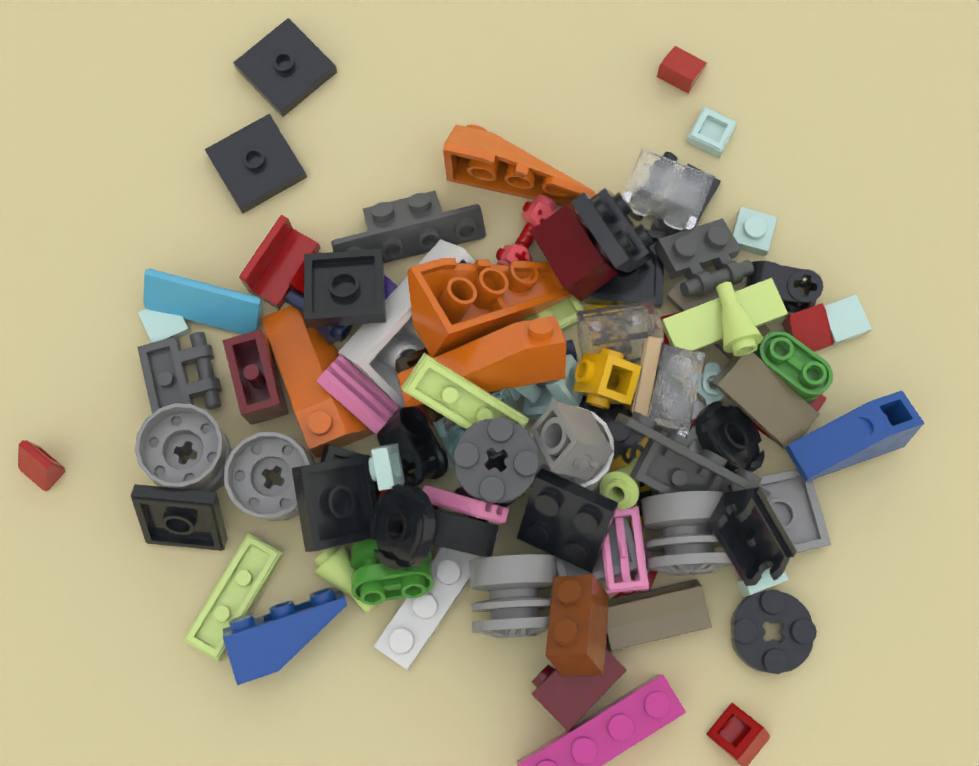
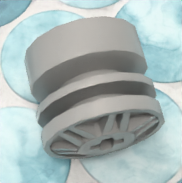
(175, 433)
(248, 474)
(685, 532)
(513, 593)

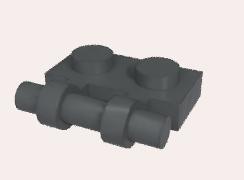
(699, 248)
(167, 377)

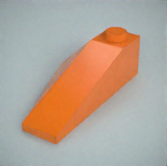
(494, 164)
(468, 300)
(509, 357)
(301, 360)

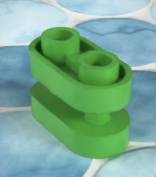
(796, 364)
(376, 583)

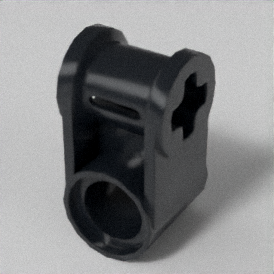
(786, 281)
(415, 445)

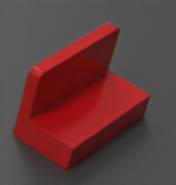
(276, 261)

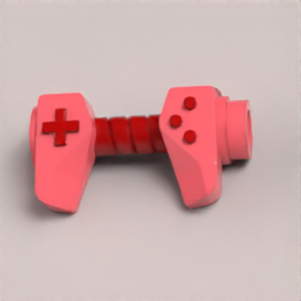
(534, 214)

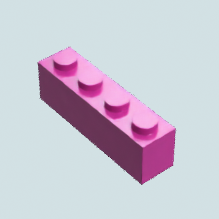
(612, 728)

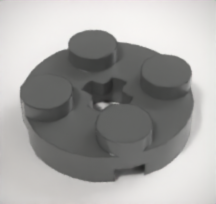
(492, 485)

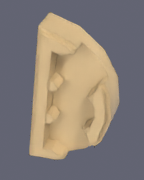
(644, 387)

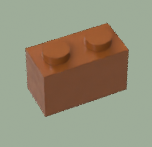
(577, 626)

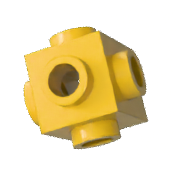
(606, 378)

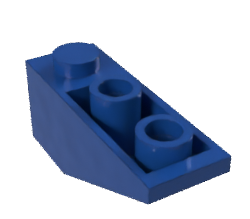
(856, 436)
(270, 641)

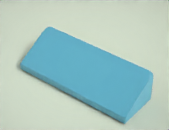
(201, 302)

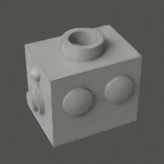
(571, 440)

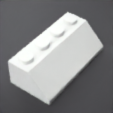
(380, 344)

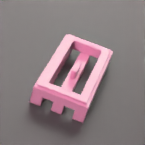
(357, 394)
(466, 505)
(627, 585)

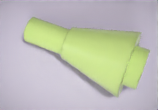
(739, 331)
(621, 486)
(337, 570)

